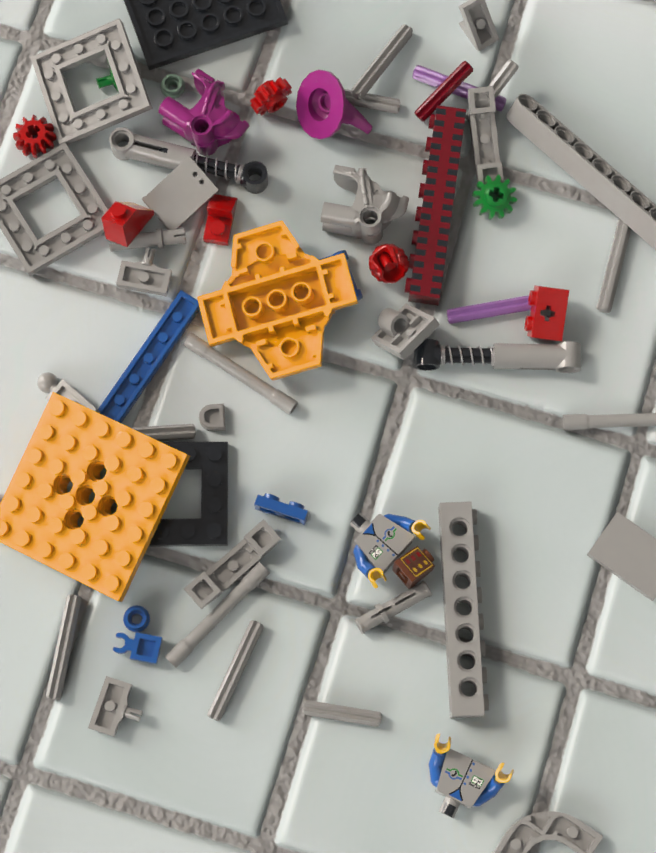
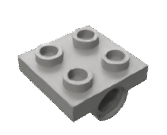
(403, 330)

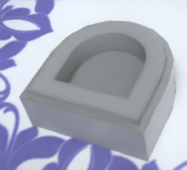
(213, 417)

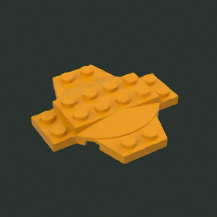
(277, 300)

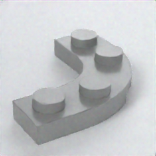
(549, 826)

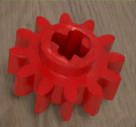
(271, 96)

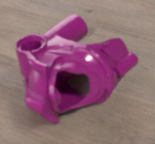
(209, 121)

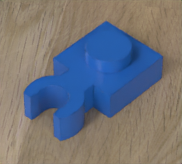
(143, 647)

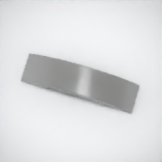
(484, 133)
(233, 565)

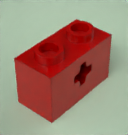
(551, 326)

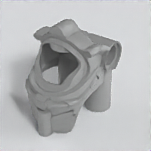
(370, 211)

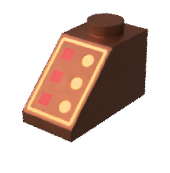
(413, 566)

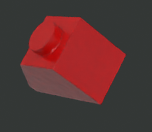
(125, 221)

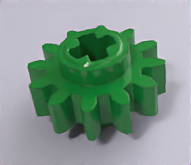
(486, 201)

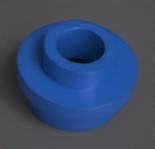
(130, 613)

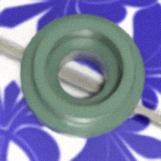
(172, 79)

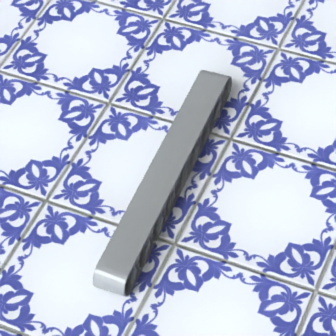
(585, 166)

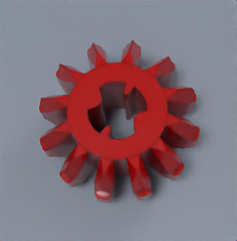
(34, 127)

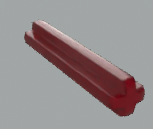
(443, 91)

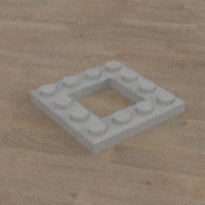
(132, 96)
(42, 252)

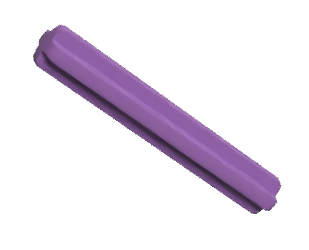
(436, 79)
(488, 309)

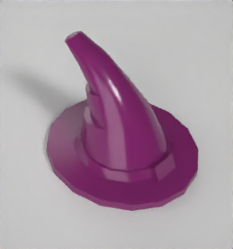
(324, 107)

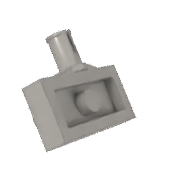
(144, 275)
(112, 707)

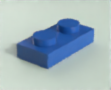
(271, 505)

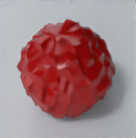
(388, 263)

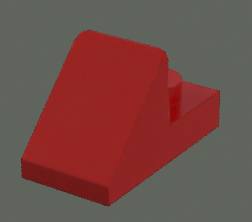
(220, 219)

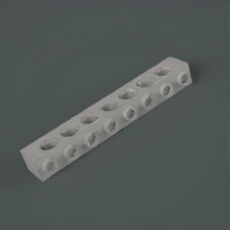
(449, 515)

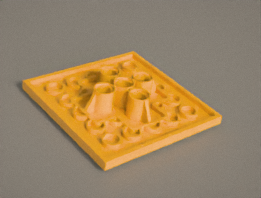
(43, 517)

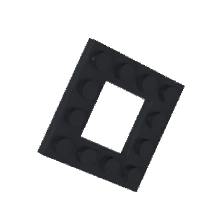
(213, 525)

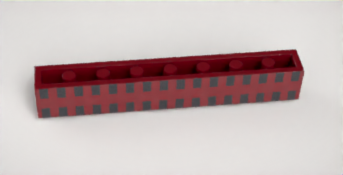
(437, 205)

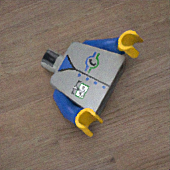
(383, 542)
(462, 778)

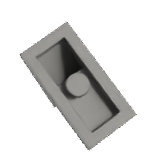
(478, 24)

